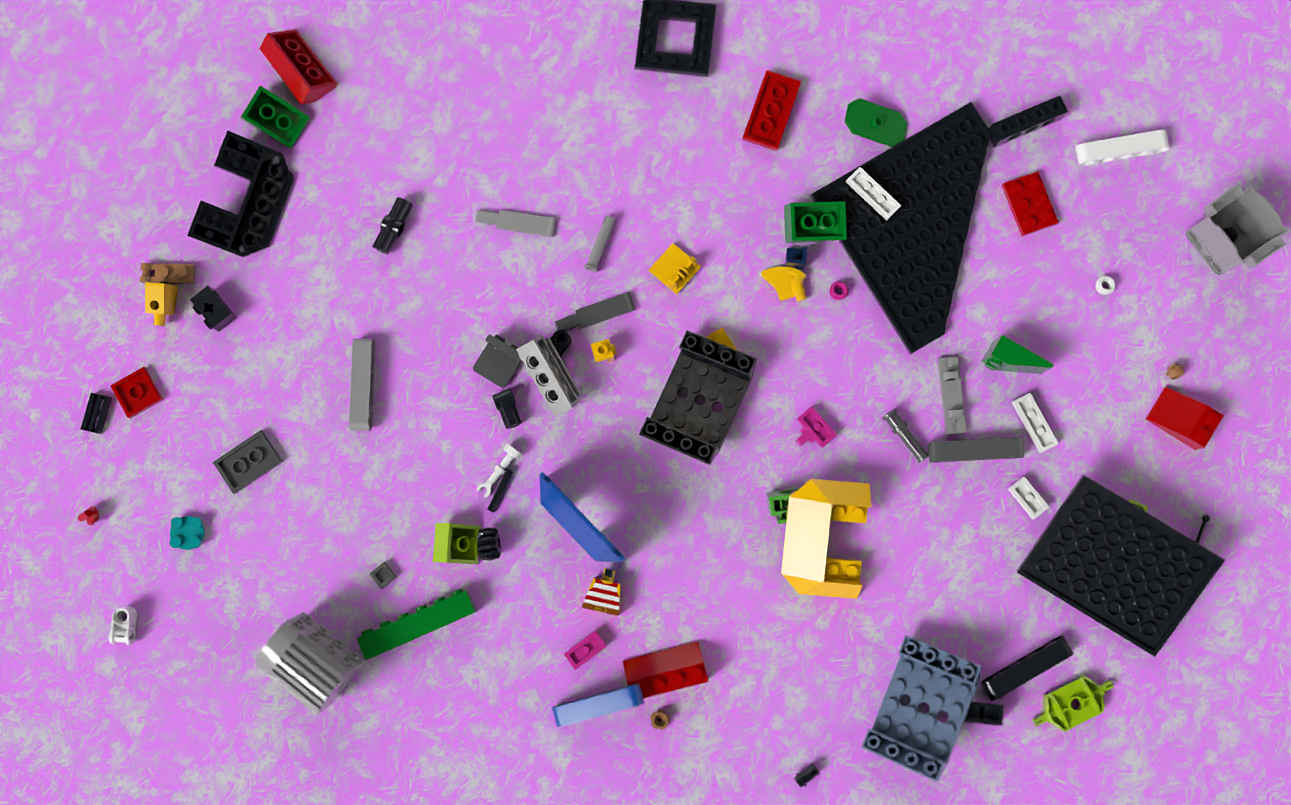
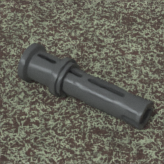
(897, 428)

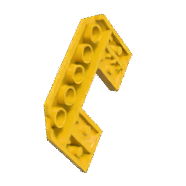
(808, 532)

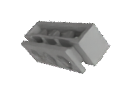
(552, 366)

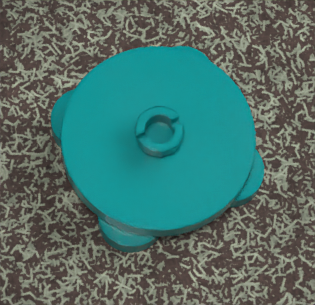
(186, 532)

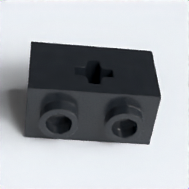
(221, 314)

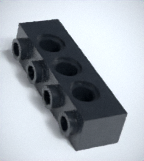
(1027, 121)

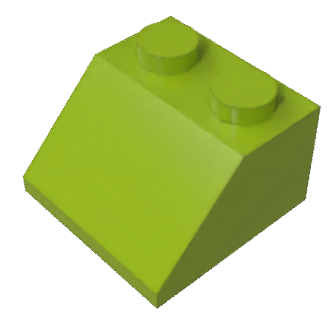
(456, 543)

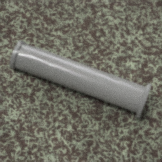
(600, 244)

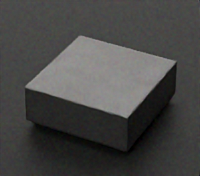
(383, 575)

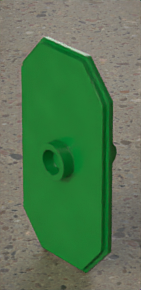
(875, 122)

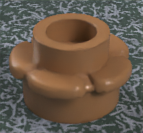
(1175, 371)
(665, 720)

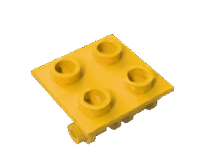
(674, 268)

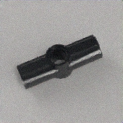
(392, 225)

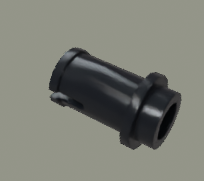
(806, 775)

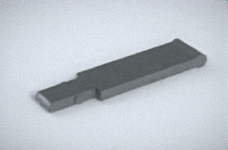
(598, 312)

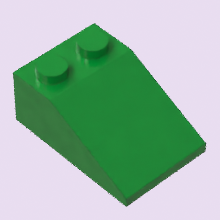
(274, 117)
(815, 222)
(1012, 357)

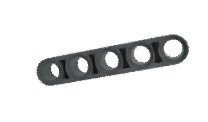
(976, 450)

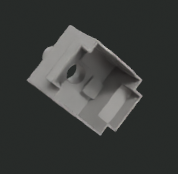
(1250, 224)

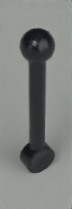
(1205, 518)

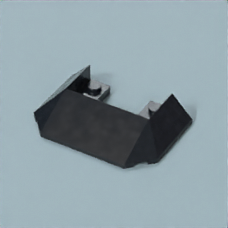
(261, 204)

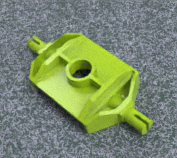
(1058, 703)

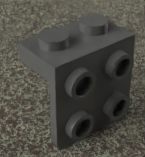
(497, 361)

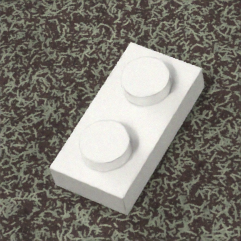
(1028, 498)

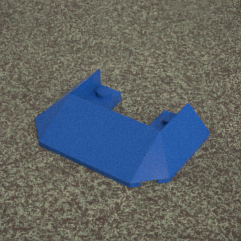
(576, 523)

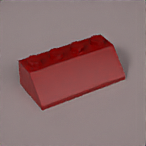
(297, 65)
(667, 670)

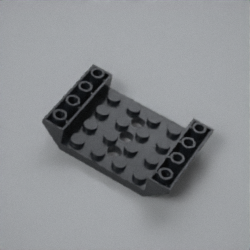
(705, 371)

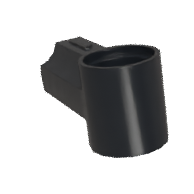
(505, 404)

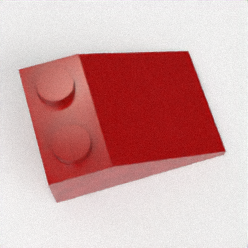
(1184, 418)

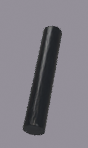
(500, 490)

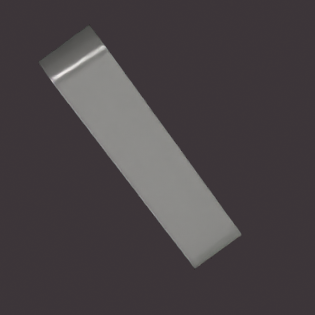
(362, 385)

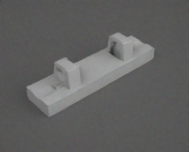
(951, 396)

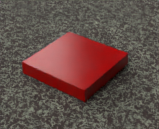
(136, 392)

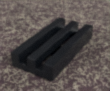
(89, 410)

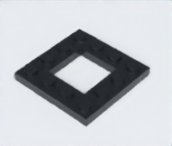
(651, 60)

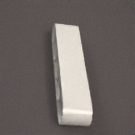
(1122, 147)

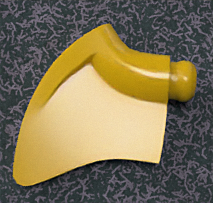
(786, 282)

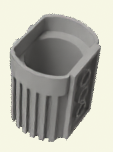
(308, 662)

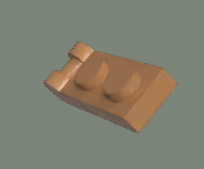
(168, 273)

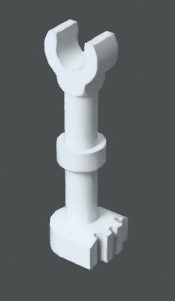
(500, 469)

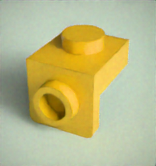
(603, 351)

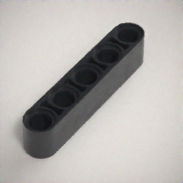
(1027, 668)

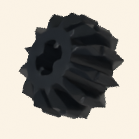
(489, 543)

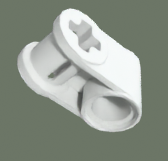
(122, 627)

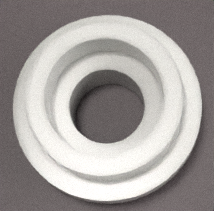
(1110, 285)

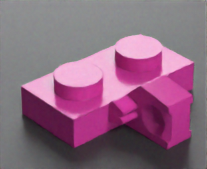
(814, 429)

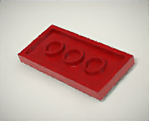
(771, 110)

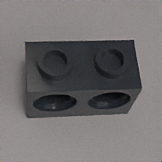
(985, 714)

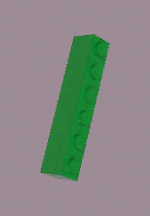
(417, 624)

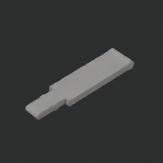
(518, 222)

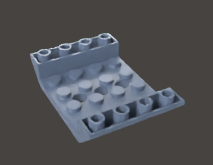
(916, 738)

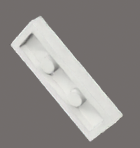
(873, 193)
(1035, 423)

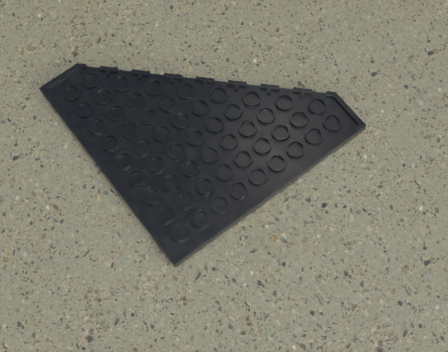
(917, 251)

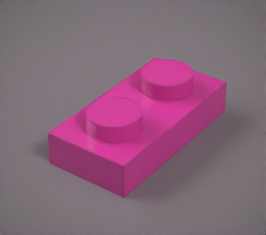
(585, 650)

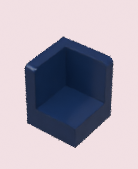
(796, 258)

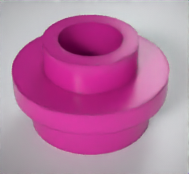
(841, 285)

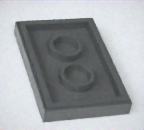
(248, 462)

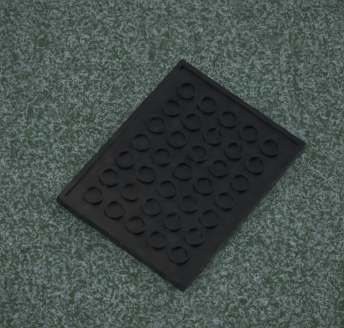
(1120, 565)

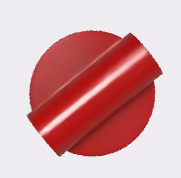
(90, 515)

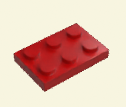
(1030, 204)

